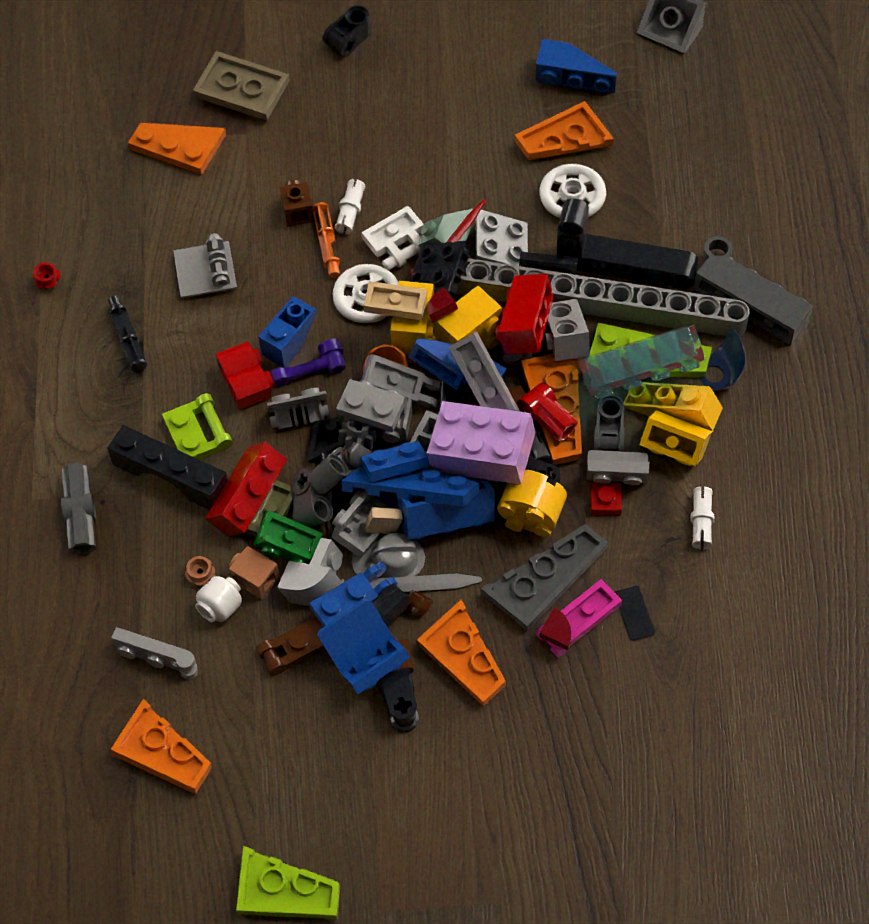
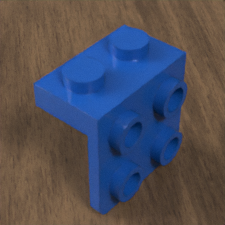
(362, 646)

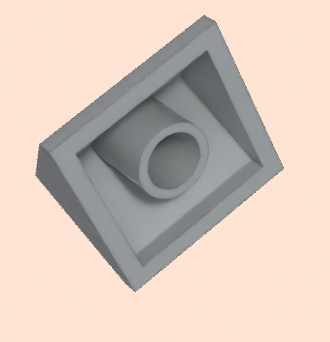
(673, 22)

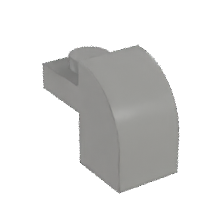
(306, 582)

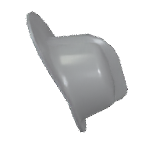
(399, 554)

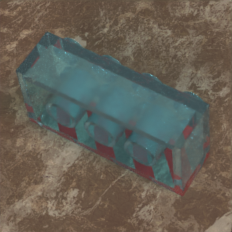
(641, 359)

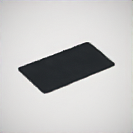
(635, 613)

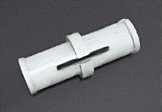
(350, 206)
(702, 517)

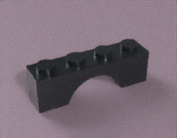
(143, 454)

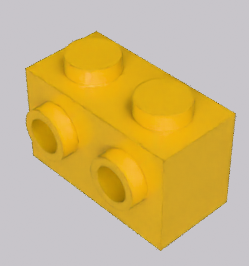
(675, 438)

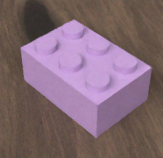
(481, 442)

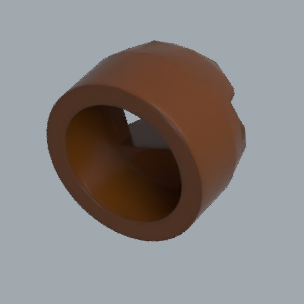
(419, 601)

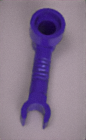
(331, 358)

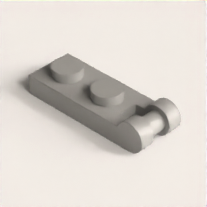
(155, 652)

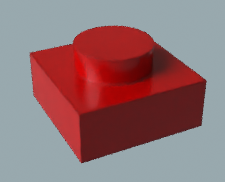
(606, 499)

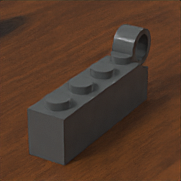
(768, 301)

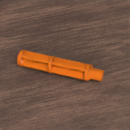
(326, 239)

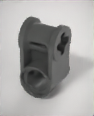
(609, 430)
(330, 472)
(310, 505)

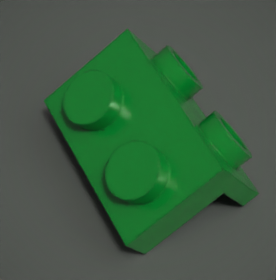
(286, 538)

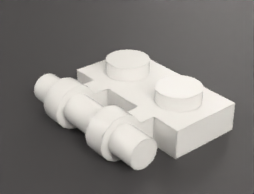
(392, 232)

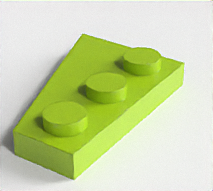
(279, 889)

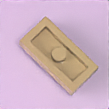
(395, 300)

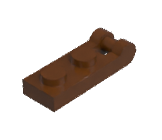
(297, 644)

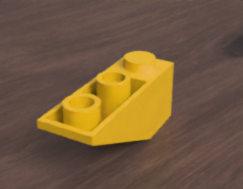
(686, 402)

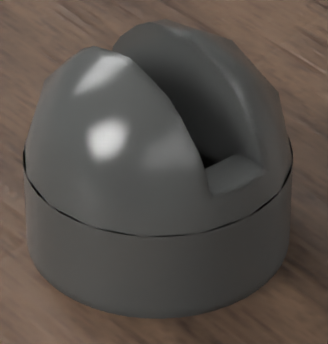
(354, 454)

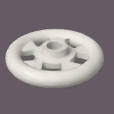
(558, 176)
(349, 279)

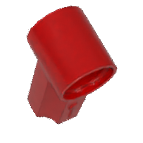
(547, 411)

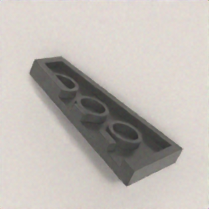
(541, 581)

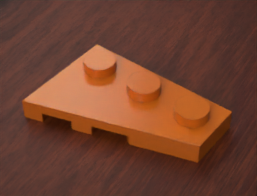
(564, 133)
(178, 144)
(461, 652)
(158, 749)

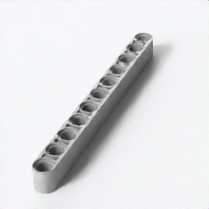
(608, 291)

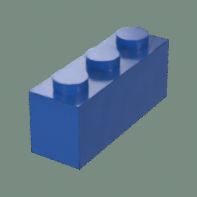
(427, 518)

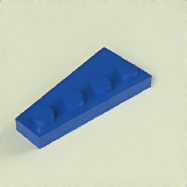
(430, 483)

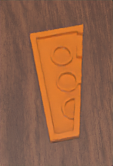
(563, 380)

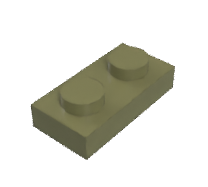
(278, 500)

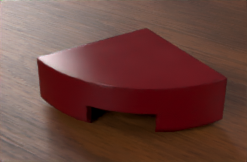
(441, 305)
(557, 629)

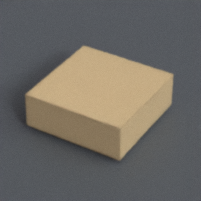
(383, 520)

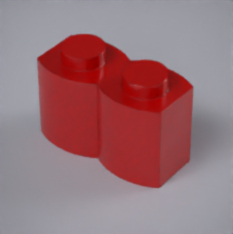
(244, 375)

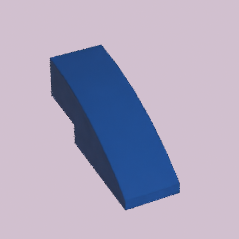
(439, 361)

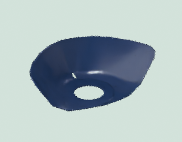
(730, 358)

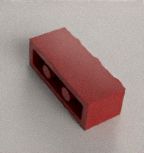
(525, 314)
(246, 489)

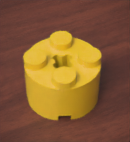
(532, 504)

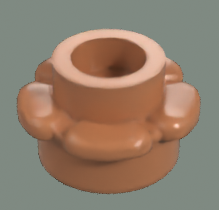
(199, 563)

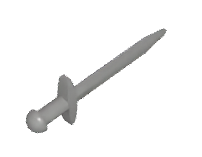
(430, 582)

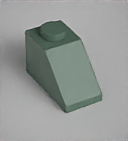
(443, 227)

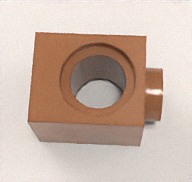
(254, 572)

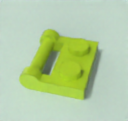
(187, 432)

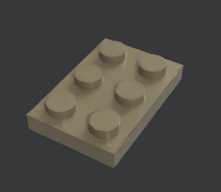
(241, 85)

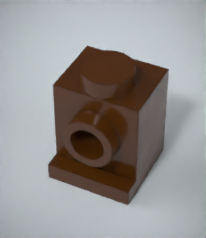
(296, 198)

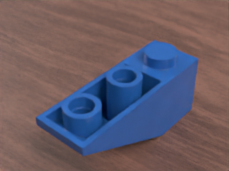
(568, 66)

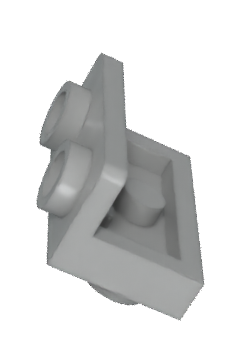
(371, 405)
(617, 466)
(351, 524)

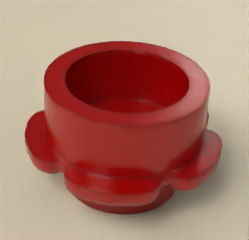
(44, 270)

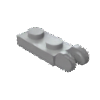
(406, 381)

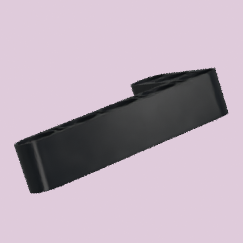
(621, 257)

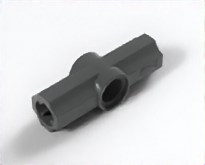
(78, 509)

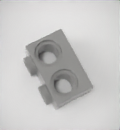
(567, 331)

